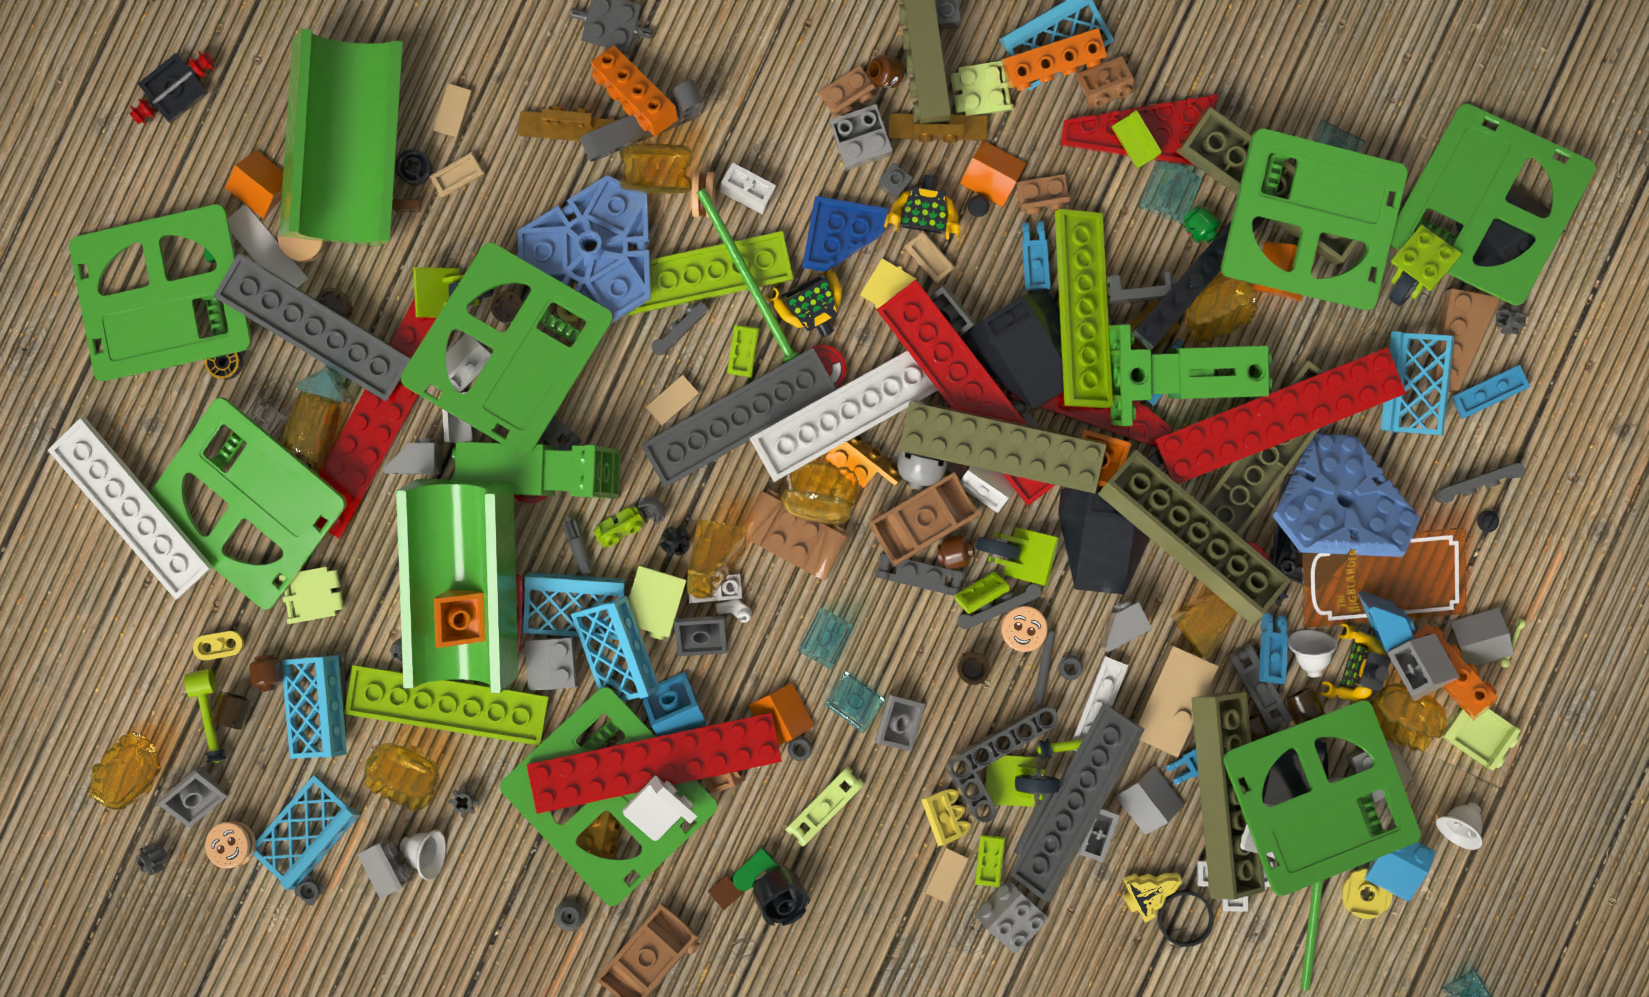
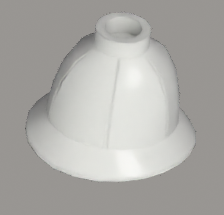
(1312, 650)
(1462, 826)
(425, 853)

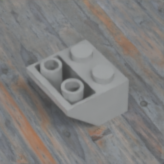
(860, 137)
(1423, 665)
(1100, 835)
(385, 867)

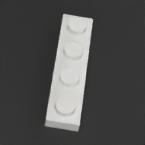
(1103, 691)

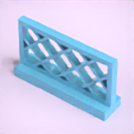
(1051, 18)
(1393, 409)
(568, 584)
(630, 647)
(328, 706)
(319, 847)

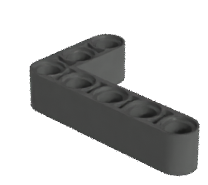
(627, 131)
(993, 753)

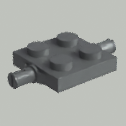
(611, 24)

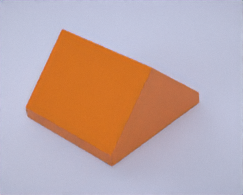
(992, 173)
(257, 183)
(1283, 257)
(1114, 456)
(459, 618)
(787, 711)

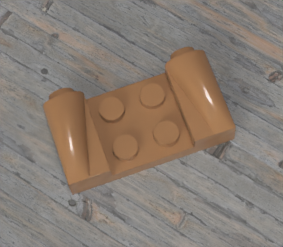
(923, 519)
(797, 540)
(649, 955)

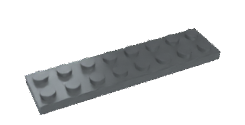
(312, 326)
(738, 417)
(1077, 802)

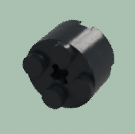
(780, 896)

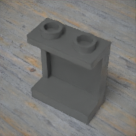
(1116, 296)

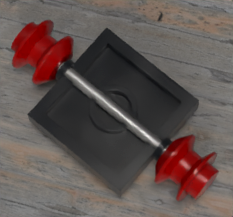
(172, 88)

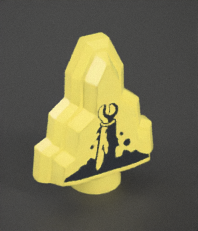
(1149, 892)

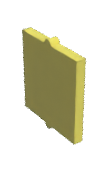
(885, 283)

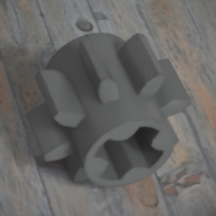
(1510, 319)
(471, 801)
(151, 859)

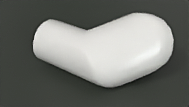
(735, 607)

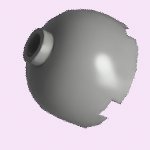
(920, 469)

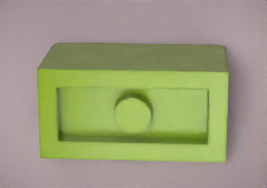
(1136, 140)

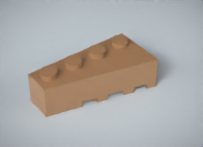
(1465, 318)

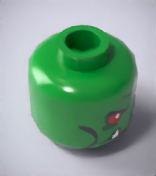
(1201, 224)

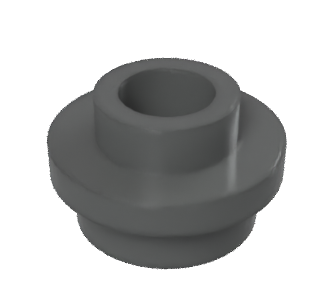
(1070, 675)
(800, 756)

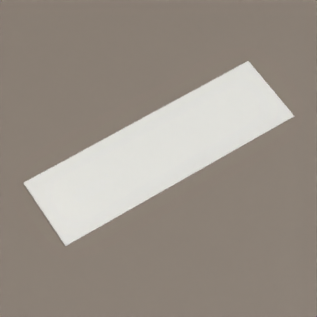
(263, 246)

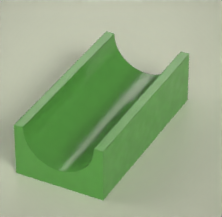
(340, 140)
(457, 540)

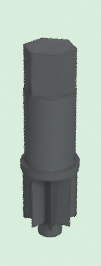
(577, 545)

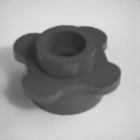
(309, 898)

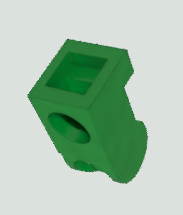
(752, 868)

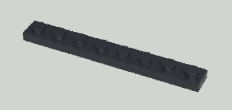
(1185, 290)

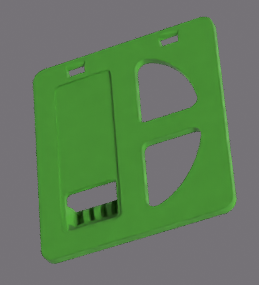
(1470, 184)
(1330, 194)
(158, 322)
(527, 368)
(262, 486)
(1332, 823)
(602, 874)

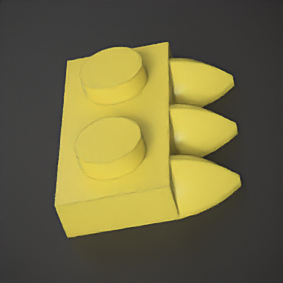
(944, 816)

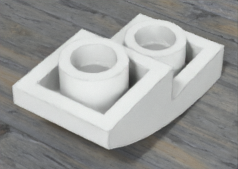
(728, 590)

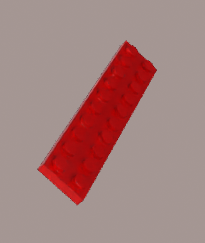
(952, 366)
(1280, 416)
(372, 430)
(670, 757)

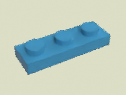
(1490, 391)

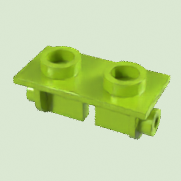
(629, 522)

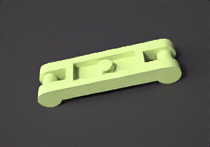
(824, 806)

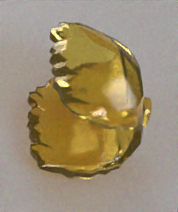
(656, 168)
(1221, 308)
(312, 427)
(821, 493)
(1408, 720)
(125, 772)
(402, 775)

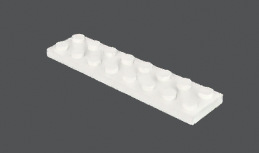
(841, 415)
(130, 508)

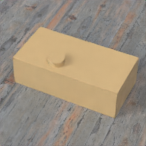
(1168, 704)

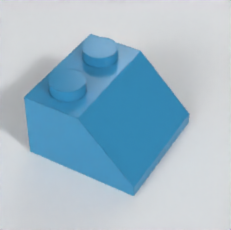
(1387, 621)
(674, 707)
(1401, 870)

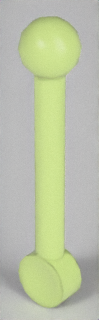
(1505, 662)

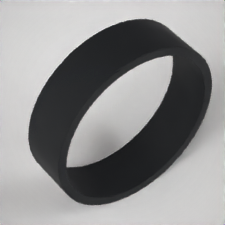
(1209, 927)

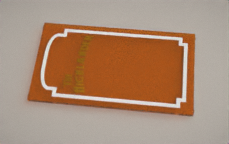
(1422, 582)

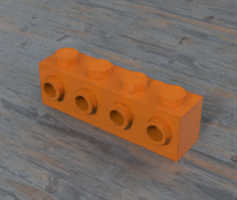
(1054, 58)
(633, 91)
(1468, 690)

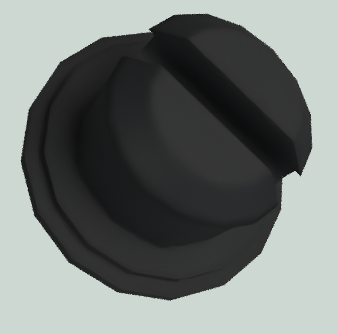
(978, 206)
(1488, 521)

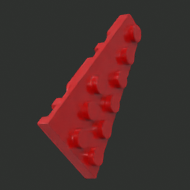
(1165, 121)
(1144, 428)

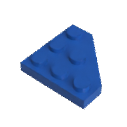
(840, 231)

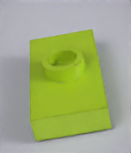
(743, 351)
(981, 592)
(989, 860)

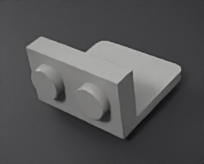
(1011, 917)

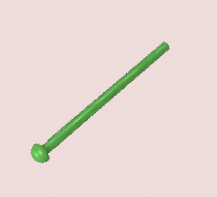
(747, 276)
(1311, 935)

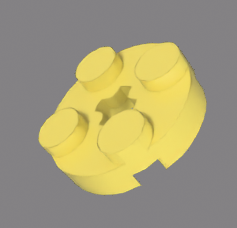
(1354, 900)

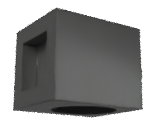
(948, 14)
(894, 181)

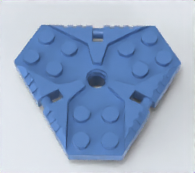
(609, 272)
(1338, 499)

